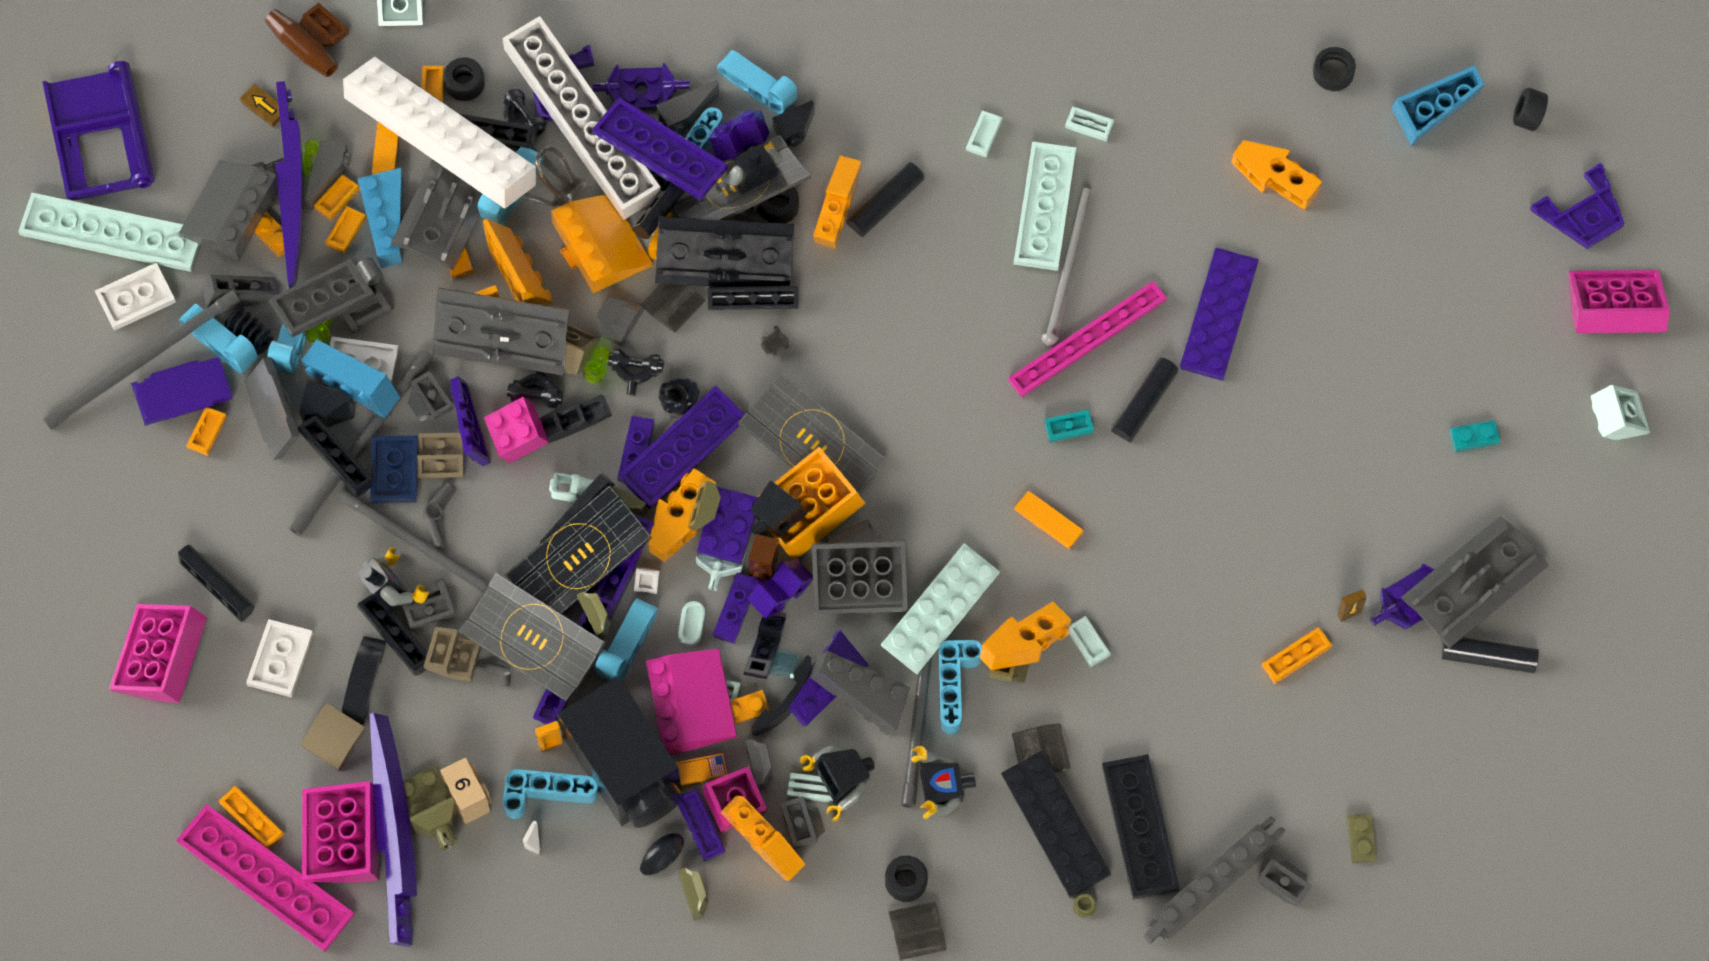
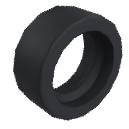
(1339, 54)

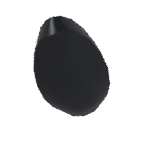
(662, 854)

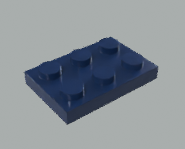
(394, 469)

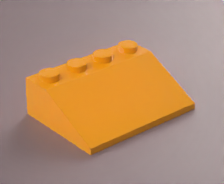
(599, 241)
(515, 265)
(825, 497)

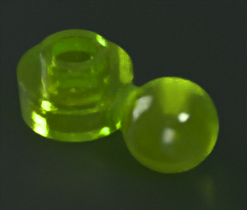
(310, 150)
(319, 332)
(597, 365)

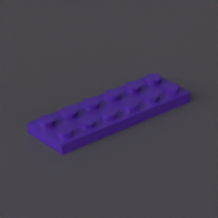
(660, 149)
(1219, 314)
(682, 447)

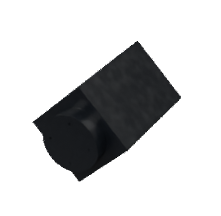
(622, 755)

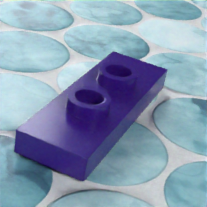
(637, 440)
(734, 609)
(700, 825)

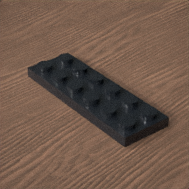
(1056, 824)
(1140, 827)

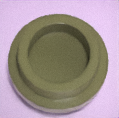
(1084, 905)

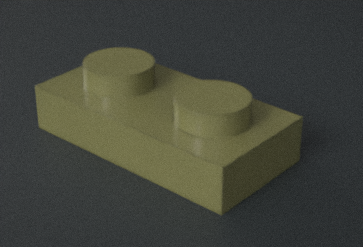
(1361, 838)

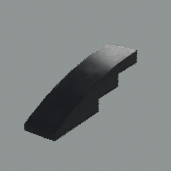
(575, 418)

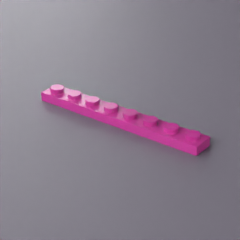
(1087, 339)

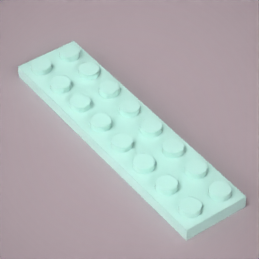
(108, 232)

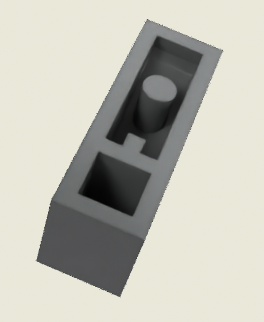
(686, 108)
(327, 168)
(247, 288)

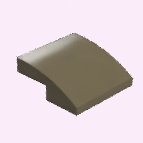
(440, 455)
(452, 655)
(332, 736)

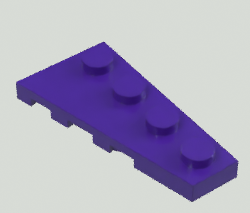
(469, 426)
(813, 697)

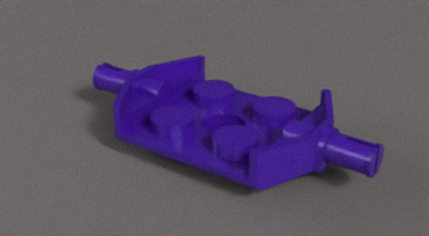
(657, 80)
(1394, 607)

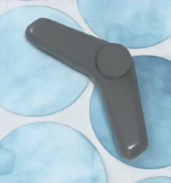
(434, 511)

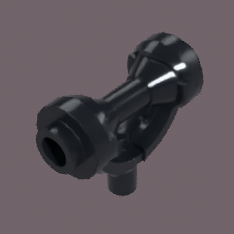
(515, 102)
(650, 365)
(550, 395)

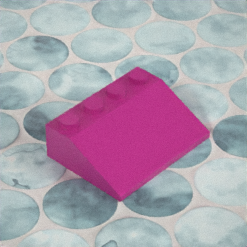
(1618, 301)
(158, 652)
(691, 700)
(339, 834)

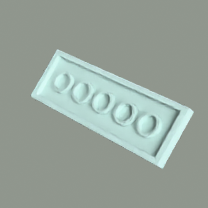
(1044, 206)
(940, 608)

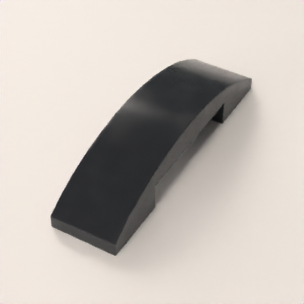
(765, 647)
(362, 678)
(769, 720)

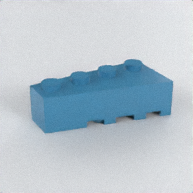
(1431, 105)
(384, 209)
(351, 378)

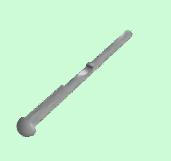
(1051, 337)

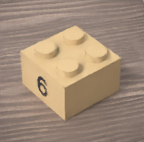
(464, 785)

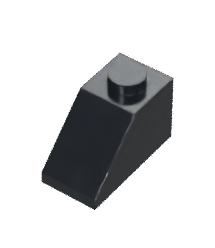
(794, 123)

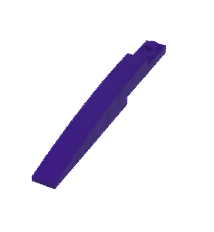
(290, 183)
(610, 593)
(393, 829)

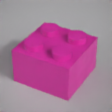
(516, 430)
(724, 789)

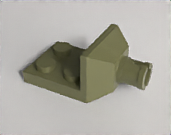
(431, 807)

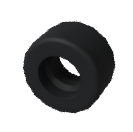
(460, 67)
(1530, 109)
(781, 214)
(911, 864)

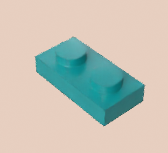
(1068, 426)
(1474, 436)

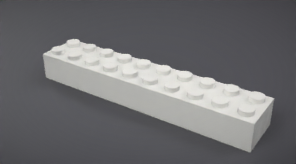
(576, 112)
(439, 132)

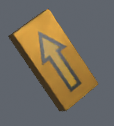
(262, 105)
(1352, 605)

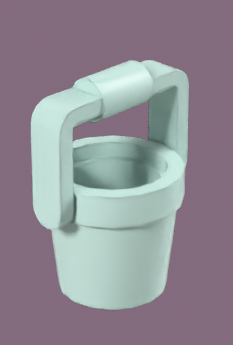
(577, 486)

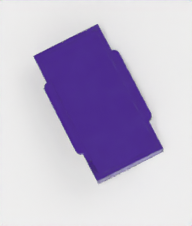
(181, 390)

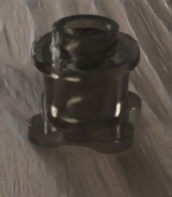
(774, 342)

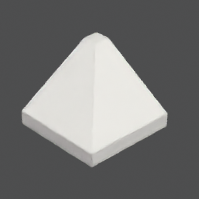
(646, 580)
(531, 839)

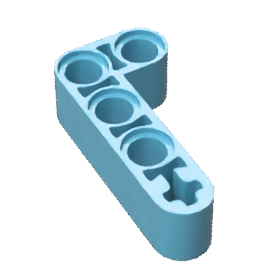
(773, 93)
(704, 129)
(491, 210)
(234, 350)
(287, 351)
(626, 642)
(953, 686)
(549, 792)

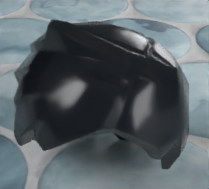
(678, 395)

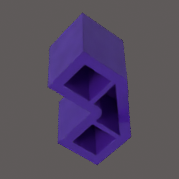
(740, 132)
(787, 582)

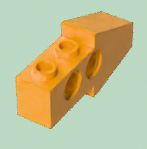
(1257, 165)
(837, 201)
(670, 531)
(1023, 641)
(763, 838)

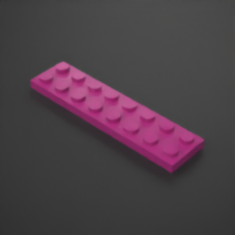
(265, 878)

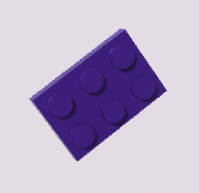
(730, 530)

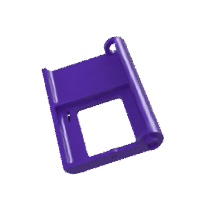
(92, 106)

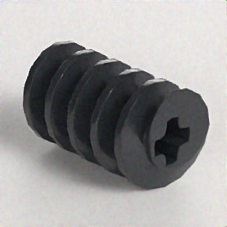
(242, 325)

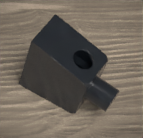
(776, 511)

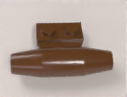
(310, 36)

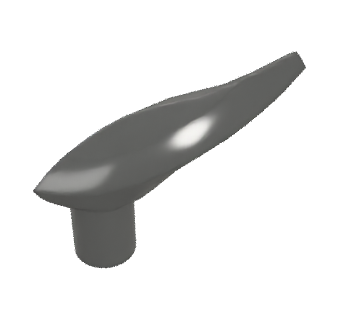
(495, 669)

